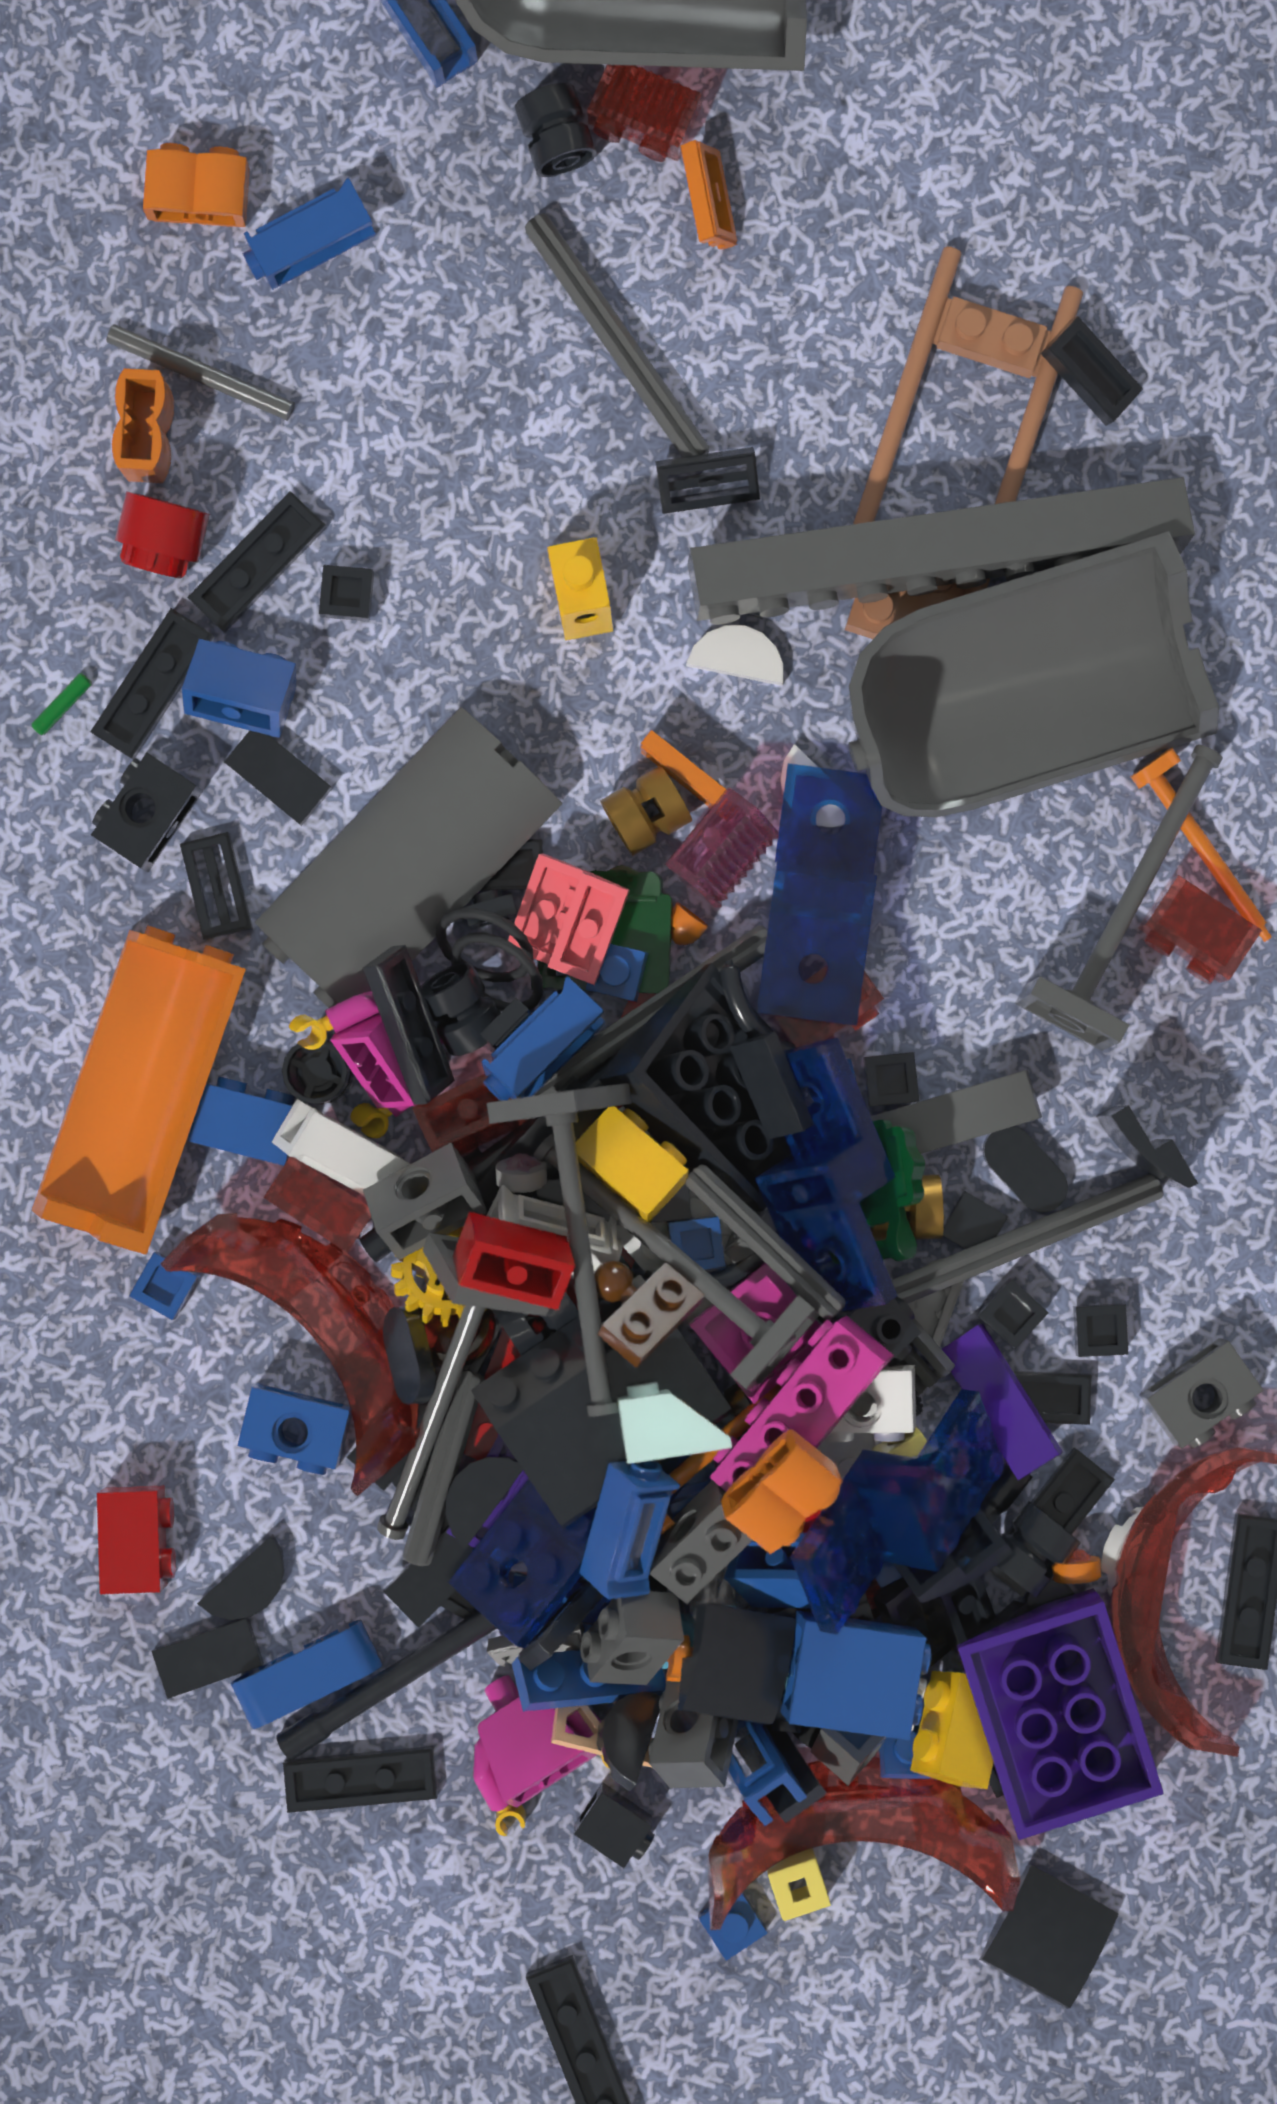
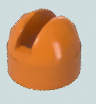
(686, 925)

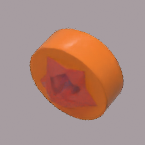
(1078, 1569)

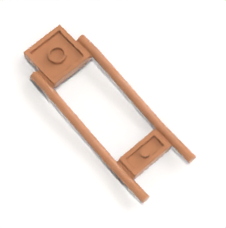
(982, 337)

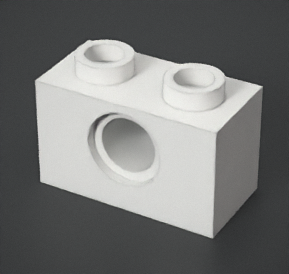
(895, 1408)

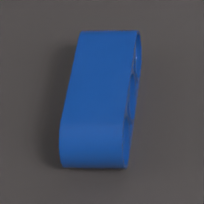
(307, 1675)

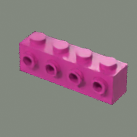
(812, 1395)

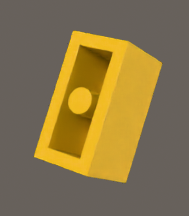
(631, 1161)
(951, 1734)

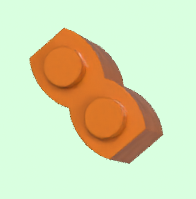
(196, 186)
(140, 435)
(781, 1492)

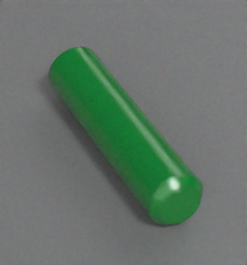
(61, 704)

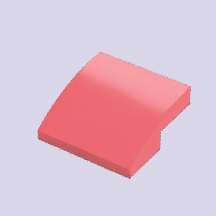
(569, 917)

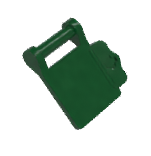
(642, 927)
(890, 1200)

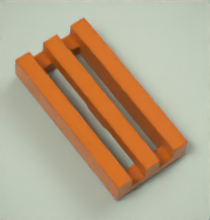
(709, 195)
(681, 769)

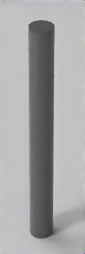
(200, 372)

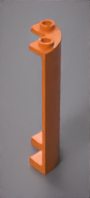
(138, 1089)

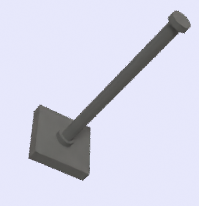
(1073, 1008)
(561, 1113)
(439, 1252)
(769, 1339)

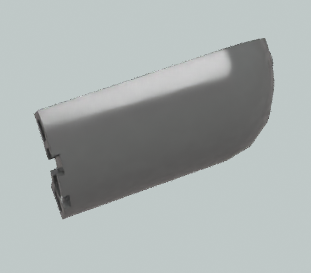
(647, 31)
(1031, 683)

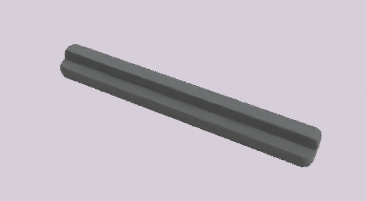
(765, 1242)
(442, 1471)

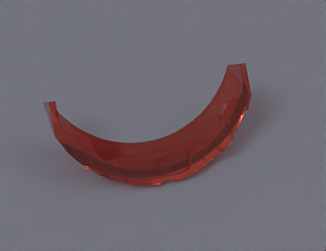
(334, 1303)
(1140, 1592)
(894, 1811)

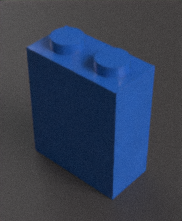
(856, 1679)

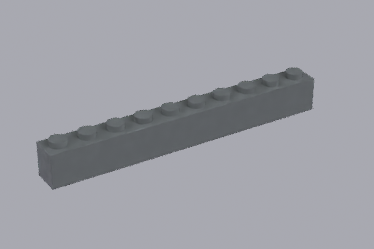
(930, 550)

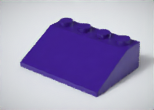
(1059, 1715)

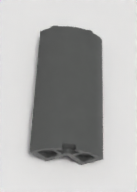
(408, 858)

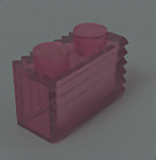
(722, 848)

